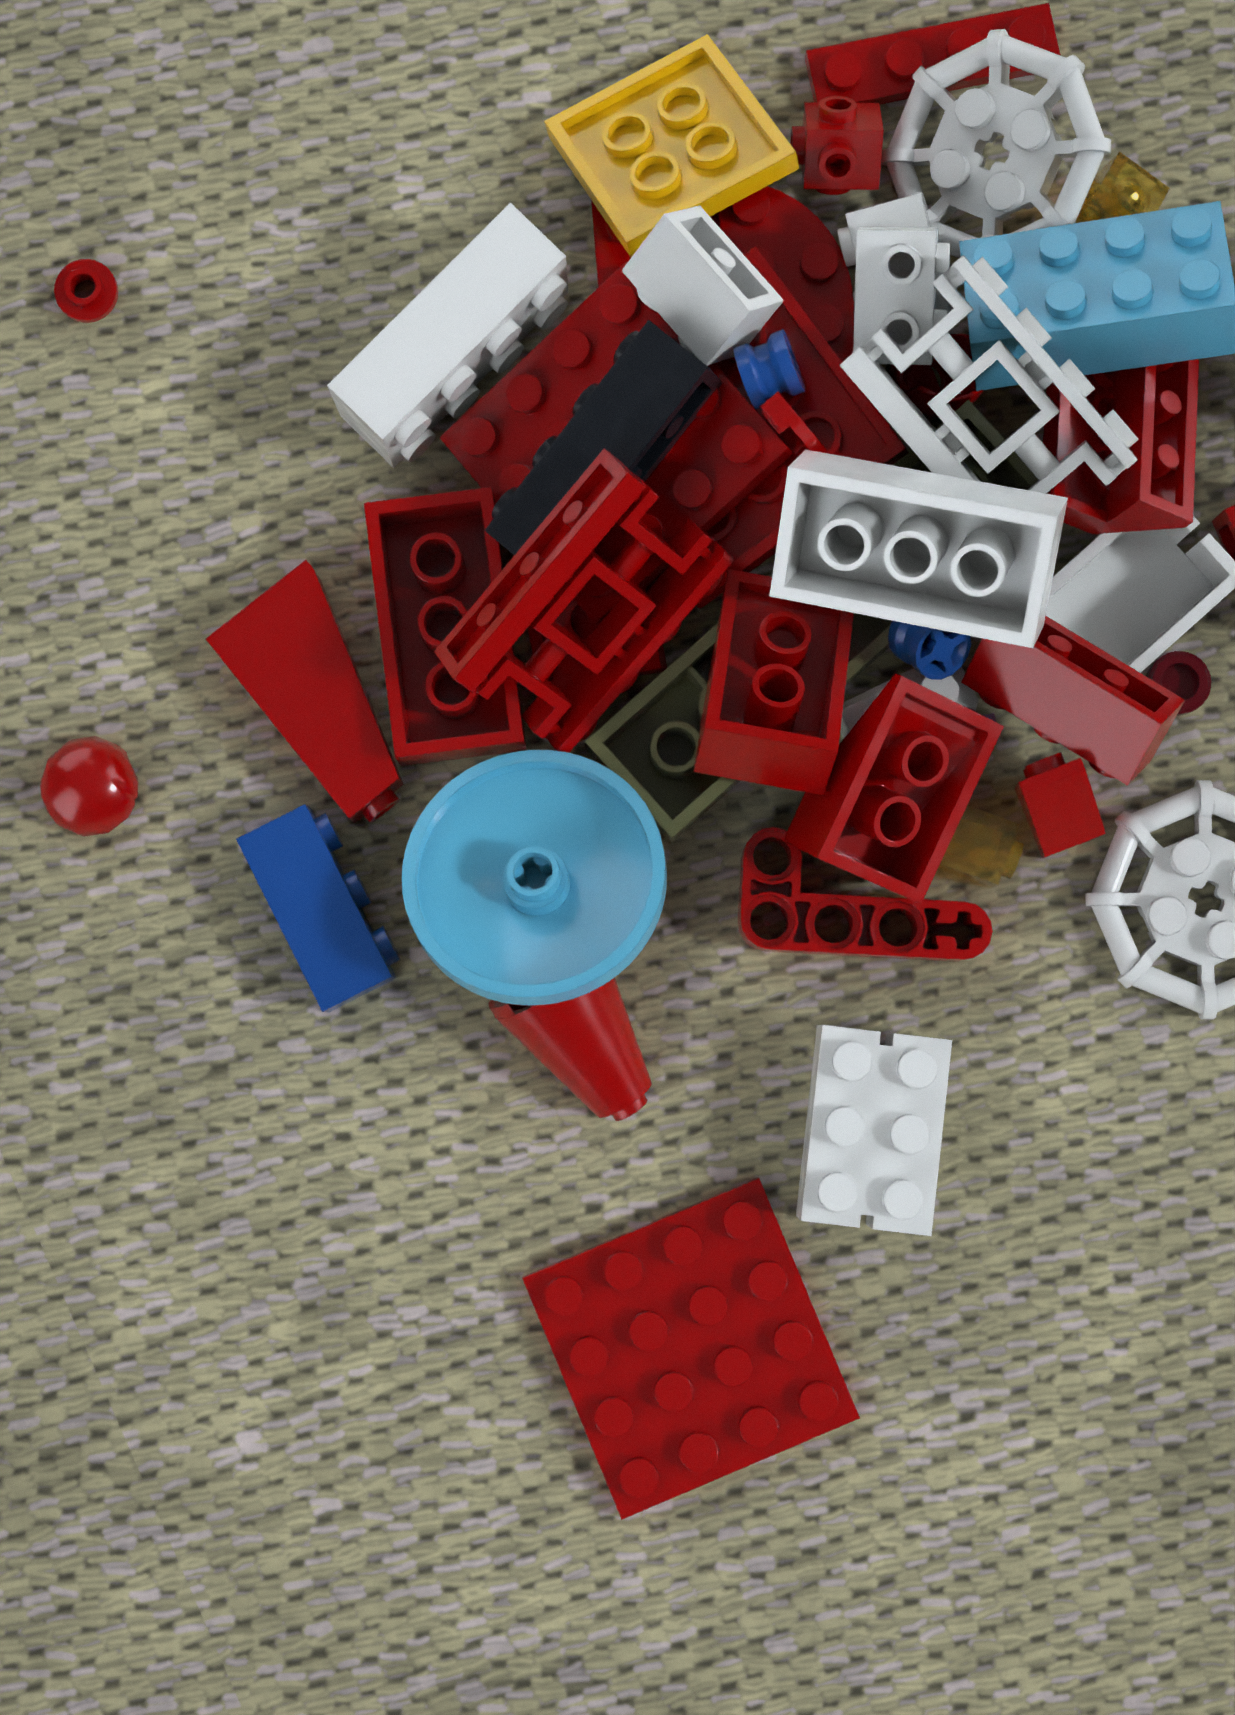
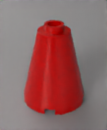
(586, 1047)

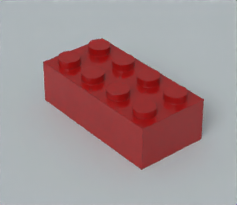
(426, 574)

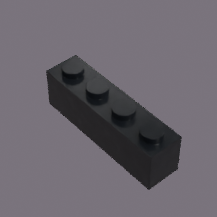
(631, 413)

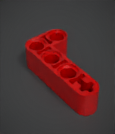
(861, 912)

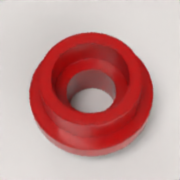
(95, 306)

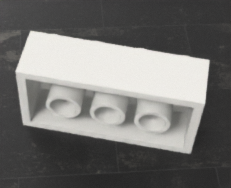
(453, 337)
(917, 547)

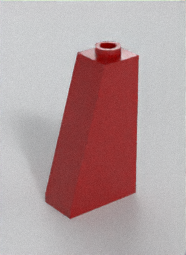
(306, 682)

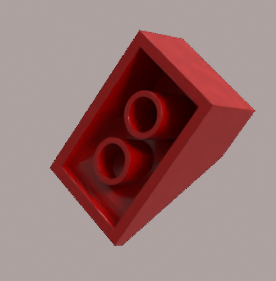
(774, 689)
(897, 788)

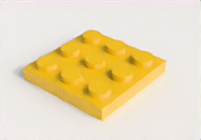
(671, 142)

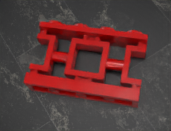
(549, 576)

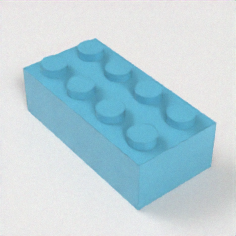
(1112, 291)

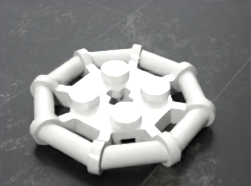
(993, 112)
(1165, 901)

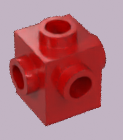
(839, 145)

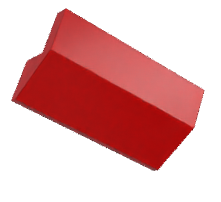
(1159, 486)

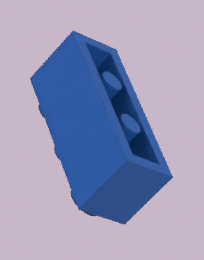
(319, 907)

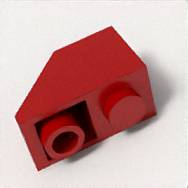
(1059, 804)

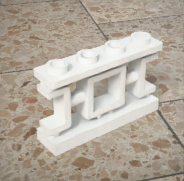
(1034, 371)

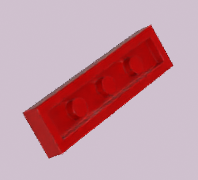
(883, 65)

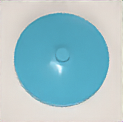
(534, 877)

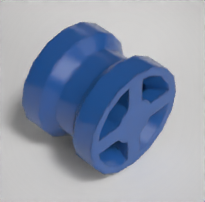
(769, 369)
(936, 657)

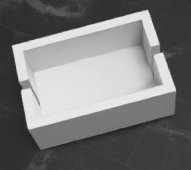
(1140, 591)
(874, 1130)

